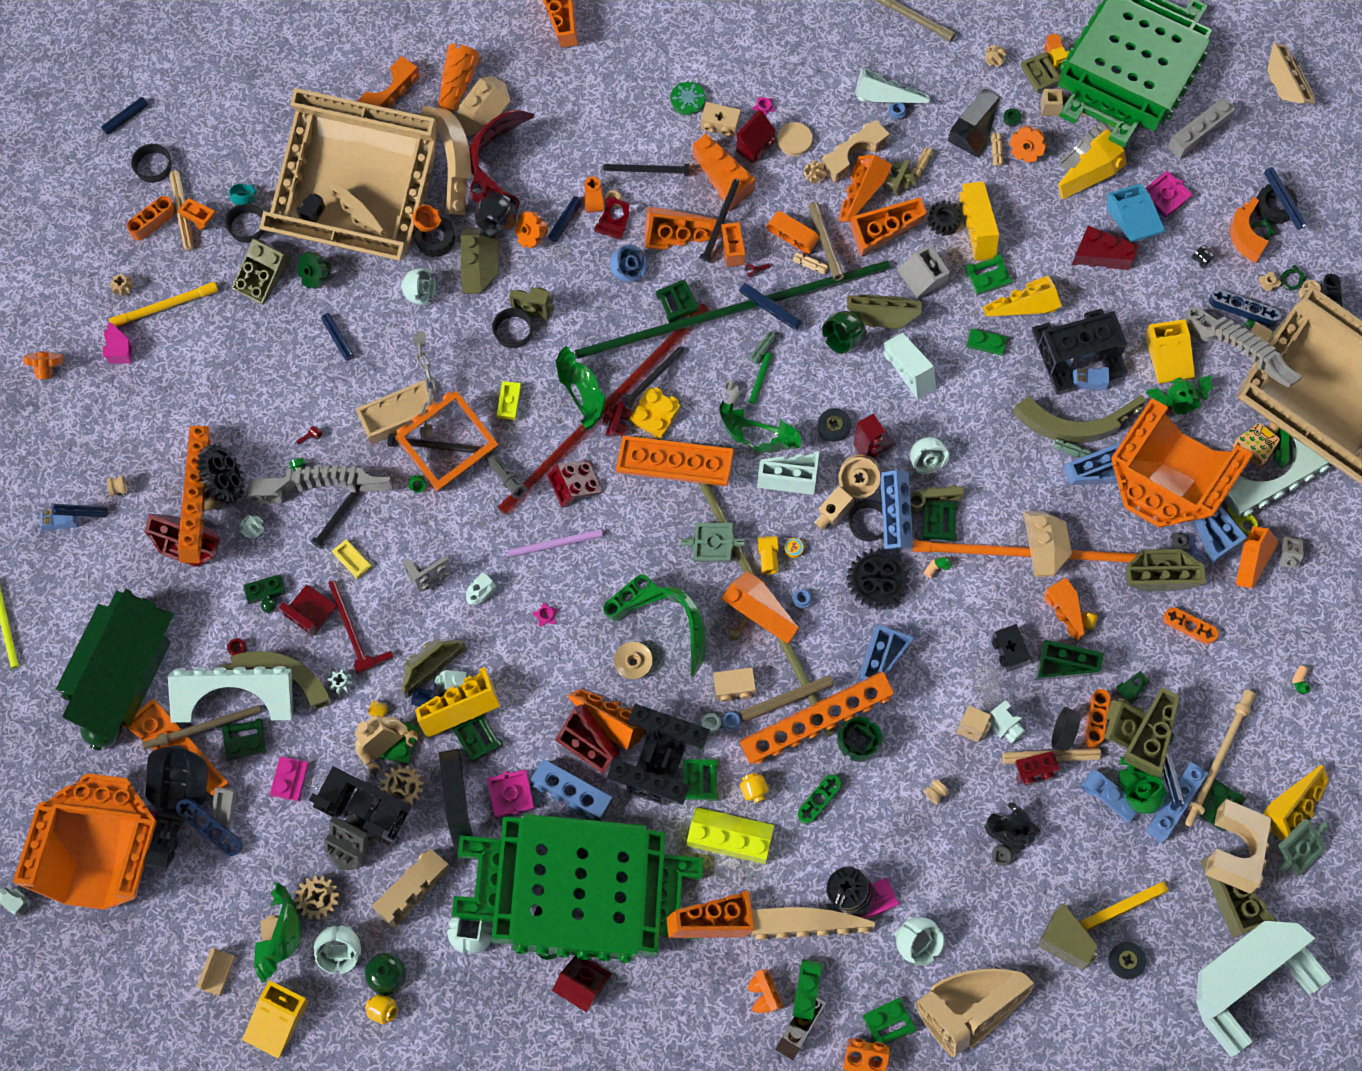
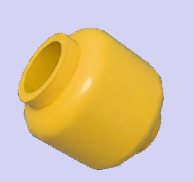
(754, 787)
(381, 1009)

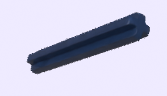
(1285, 198)
(1172, 782)

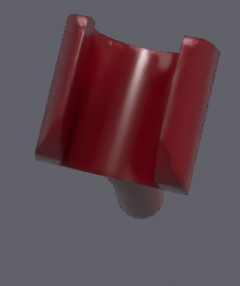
(755, 269)
(312, 432)

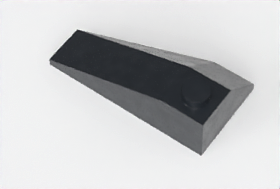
(975, 124)

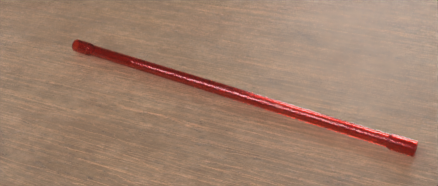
(510, 502)

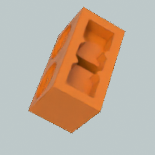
(733, 244)
(865, 1061)

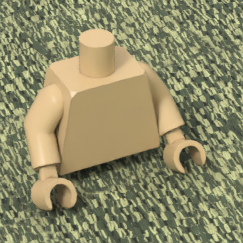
(377, 737)

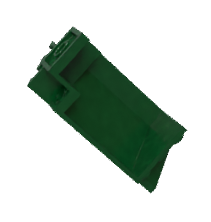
(114, 664)

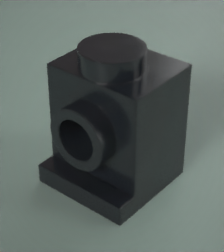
(311, 208)

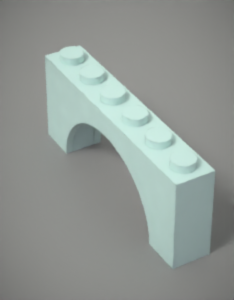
(1250, 494)
(270, 685)

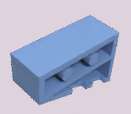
(1093, 468)
(1219, 535)
(882, 651)

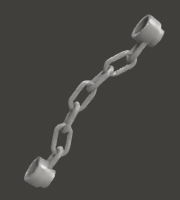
(420, 340)

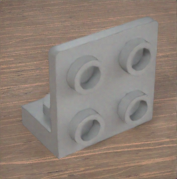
(424, 579)

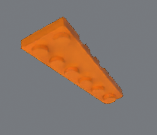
(153, 721)

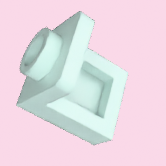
(448, 679)

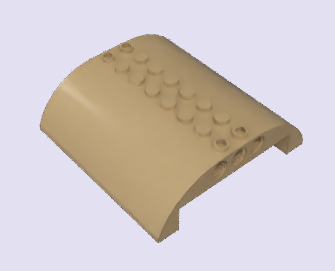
(367, 150)
(1326, 404)

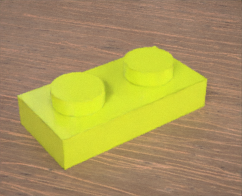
(508, 400)

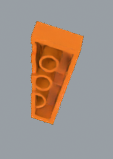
(563, 21)
(722, 169)
(884, 224)
(715, 919)

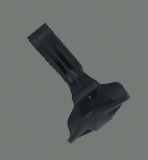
(171, 777)

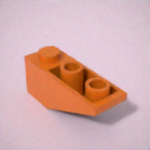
(1255, 556)
(1066, 604)

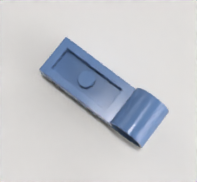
(1110, 794)

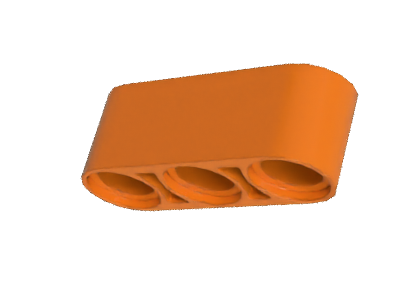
(154, 210)
(793, 232)
(1100, 710)

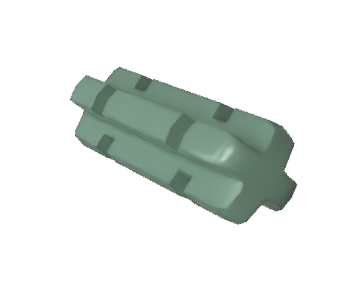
(763, 347)
(1070, 448)

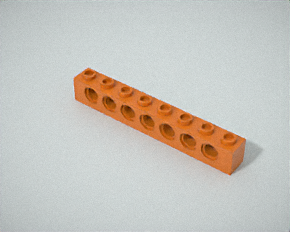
(193, 499)
(804, 716)

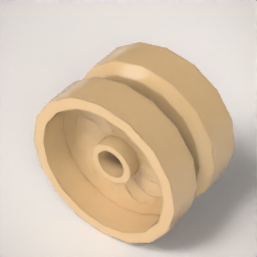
(856, 486)

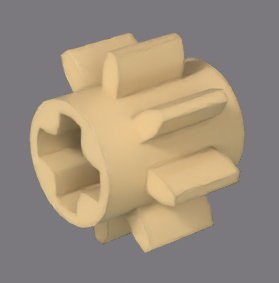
(995, 55)
(815, 172)
(121, 285)

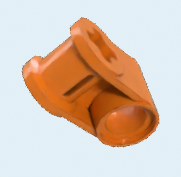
(593, 196)

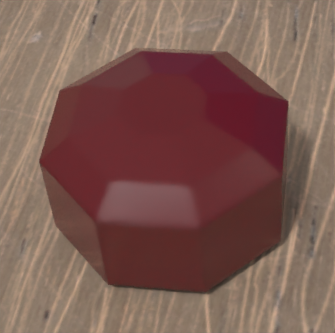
(236, 646)

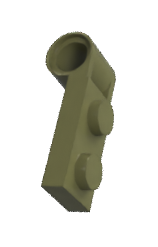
(950, 493)

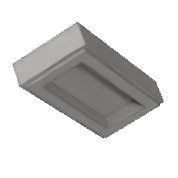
(224, 806)

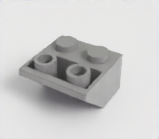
(924, 272)

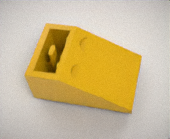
(1170, 350)
(275, 1019)

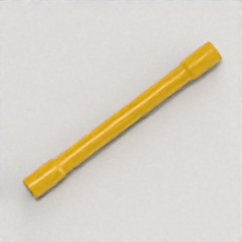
(201, 291)

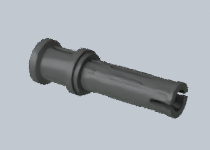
(509, 479)

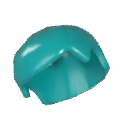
(242, 194)

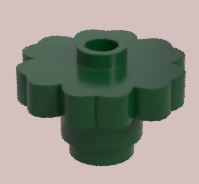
(313, 270)

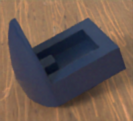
(422, 696)

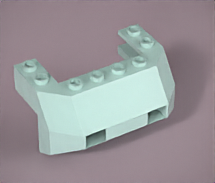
(1247, 965)

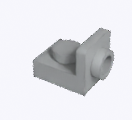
(1291, 552)

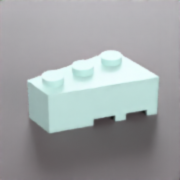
(911, 365)
(789, 474)

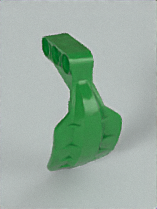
(652, 593)

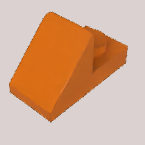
(196, 213)

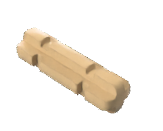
(997, 150)
(922, 162)
(810, 263)

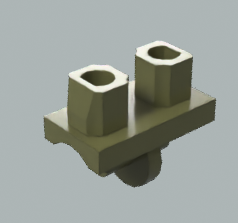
(903, 177)

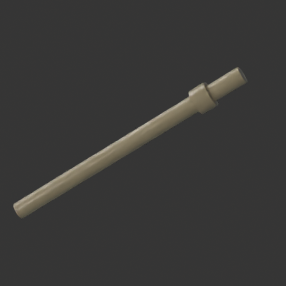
(163, 739)

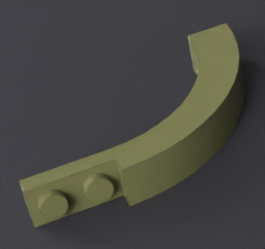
(1070, 431)
(301, 674)

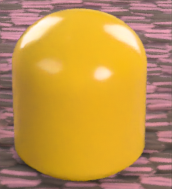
(1089, 620)
(378, 709)

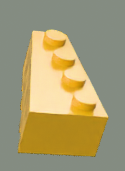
(979, 220)
(458, 704)

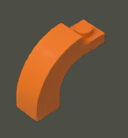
(1242, 235)

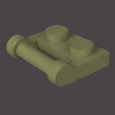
(1037, 74)

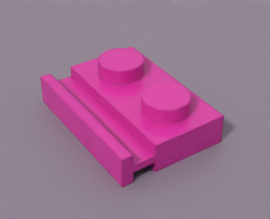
(289, 779)
(885, 898)

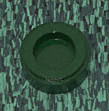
(1012, 117)

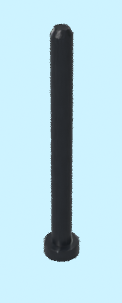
(647, 168)
(721, 218)
(629, 400)
(433, 445)
(318, 542)

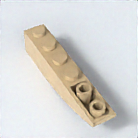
(805, 921)

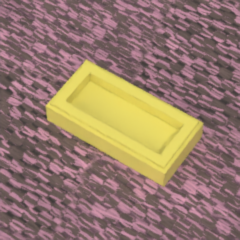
(351, 559)

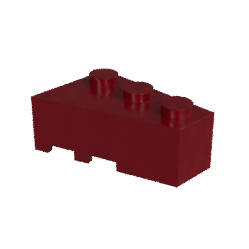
(1105, 250)
(872, 437)
(587, 740)

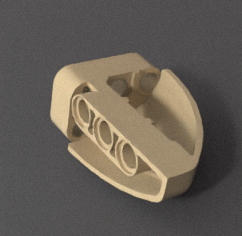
(971, 1005)

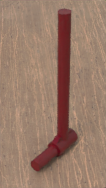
(363, 662)

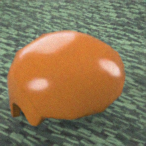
(426, 218)

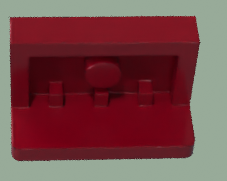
(1036, 768)

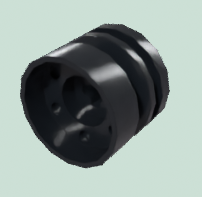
(855, 901)

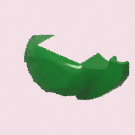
(574, 372)
(734, 421)
(284, 938)

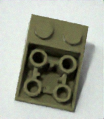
(261, 270)

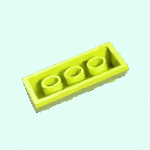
(730, 835)

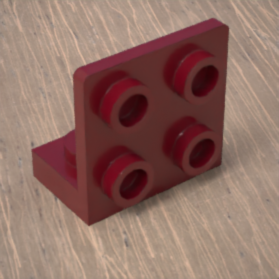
(573, 481)
(308, 610)

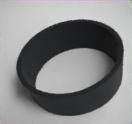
(148, 149)
(236, 211)
(512, 312)
(865, 504)
(1065, 729)

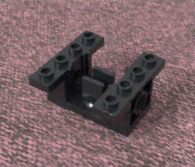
(1069, 343)
(665, 739)
(337, 792)

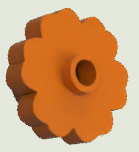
(1028, 143)
(530, 229)
(43, 363)

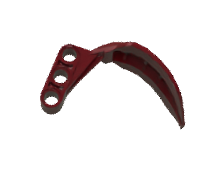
(495, 128)

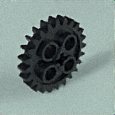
(223, 486)
(878, 595)

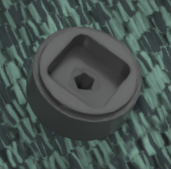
(1002, 855)

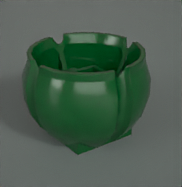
(844, 331)
(865, 728)

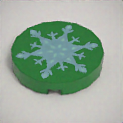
(687, 98)

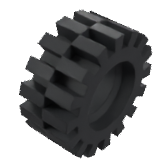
(943, 208)

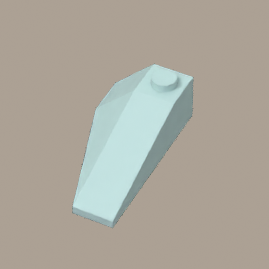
(875, 88)

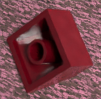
(755, 137)
(581, 982)

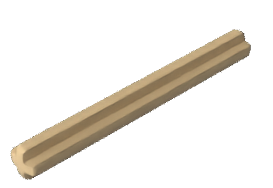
(179, 201)
(1061, 755)

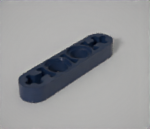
(1245, 305)
(770, 306)
(210, 825)

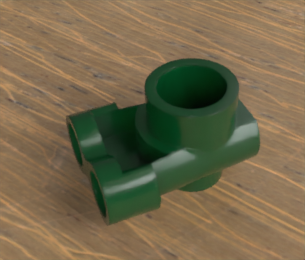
(1131, 691)

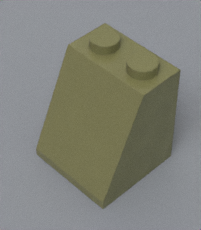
(1068, 939)

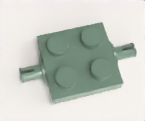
(713, 542)
(1302, 847)

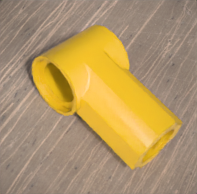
(768, 553)

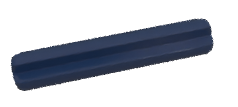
(124, 115)
(565, 218)
(337, 336)
(79, 510)

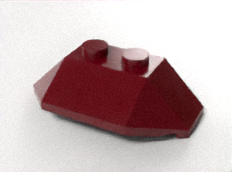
(164, 534)

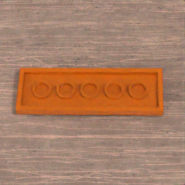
(675, 460)

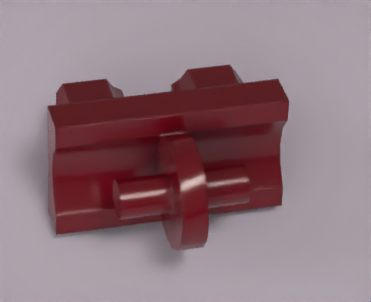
(614, 427)

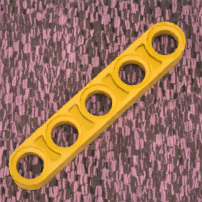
(1124, 906)

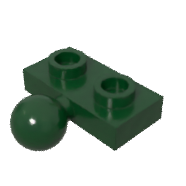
(264, 590)

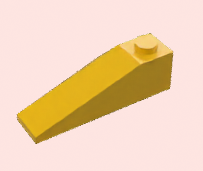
(1097, 164)

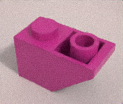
(118, 347)

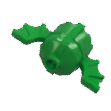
(1183, 395)

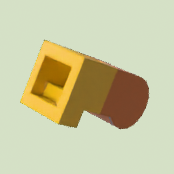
(1055, 50)

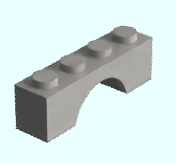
(1191, 134)

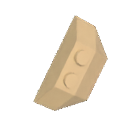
(1288, 76)
(482, 104)
(1047, 542)

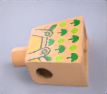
(1259, 441)

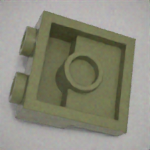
(536, 303)
(1123, 722)

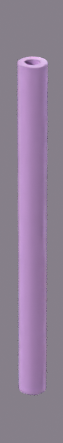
(555, 543)

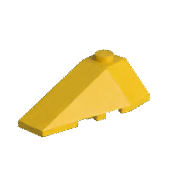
(1035, 299)
(1297, 803)

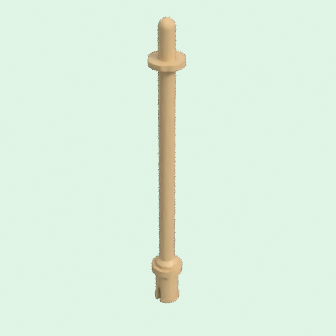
(1242, 710)

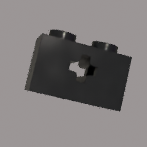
(1011, 637)

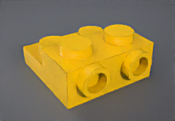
(655, 412)

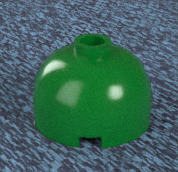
(1146, 795)

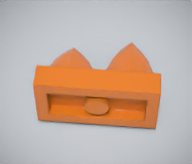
(770, 1000)

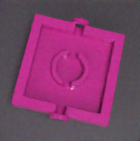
(1168, 194)
(510, 793)

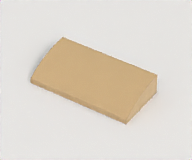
(393, 411)

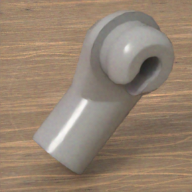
(733, 392)

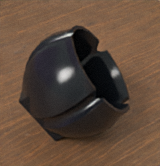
(501, 211)

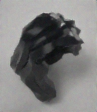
(1012, 830)

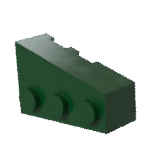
(1067, 661)

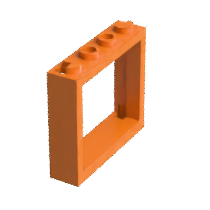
(432, 410)

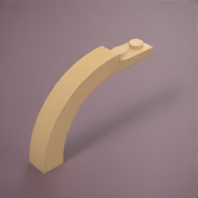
(457, 157)

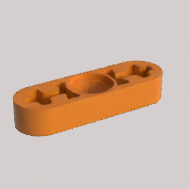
(1182, 628)

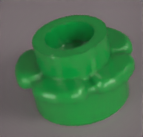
(297, 463)
(419, 487)

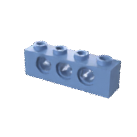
(896, 510)
(548, 771)
(1168, 815)

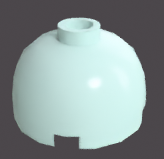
(418, 282)
(928, 454)

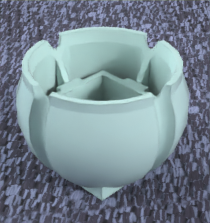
(919, 940)
(469, 945)
(337, 957)

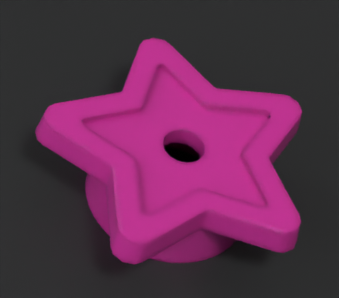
(764, 101)
(545, 610)

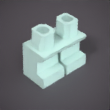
(1004, 724)

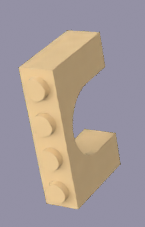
(1254, 830)

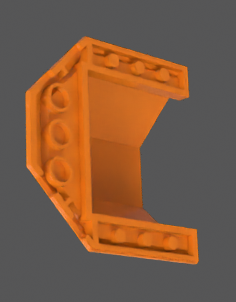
(1170, 475)
(88, 844)

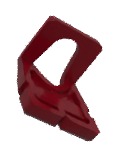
(608, 225)

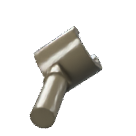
(734, 634)

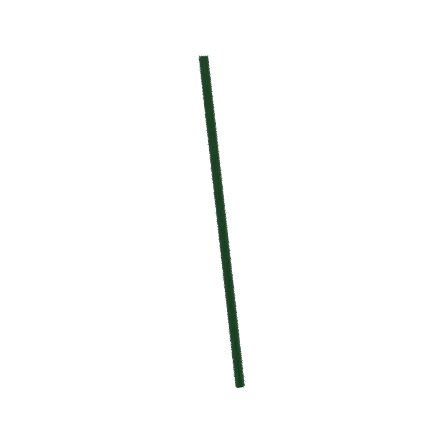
(728, 310)

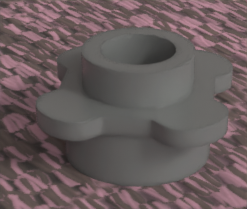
(1180, 537)

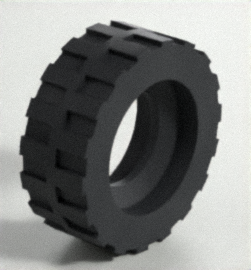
(1265, 212)
(439, 248)

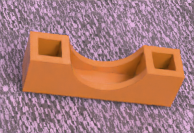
(403, 75)

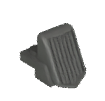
(347, 842)

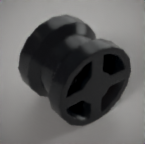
(1203, 256)

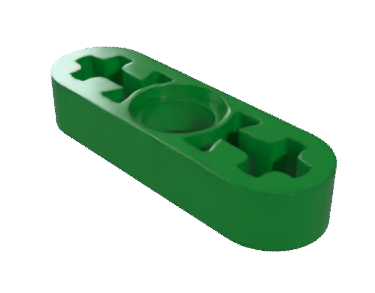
(824, 784)

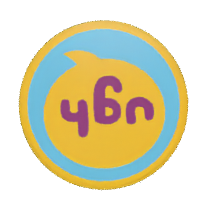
(793, 548)

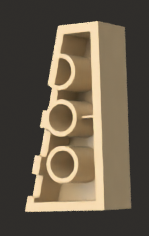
(411, 888)

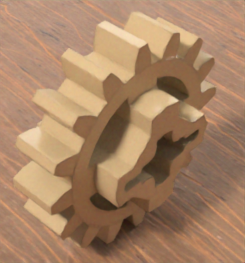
(411, 781)
(309, 901)

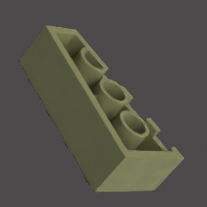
(1153, 737)
(1239, 908)

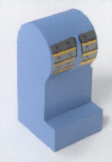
(1091, 378)
(51, 522)

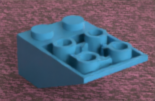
(1134, 212)

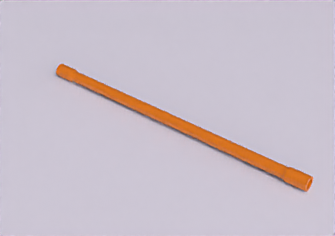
(927, 546)

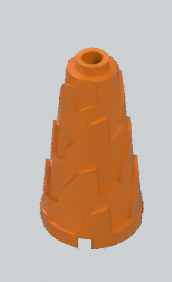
(457, 74)

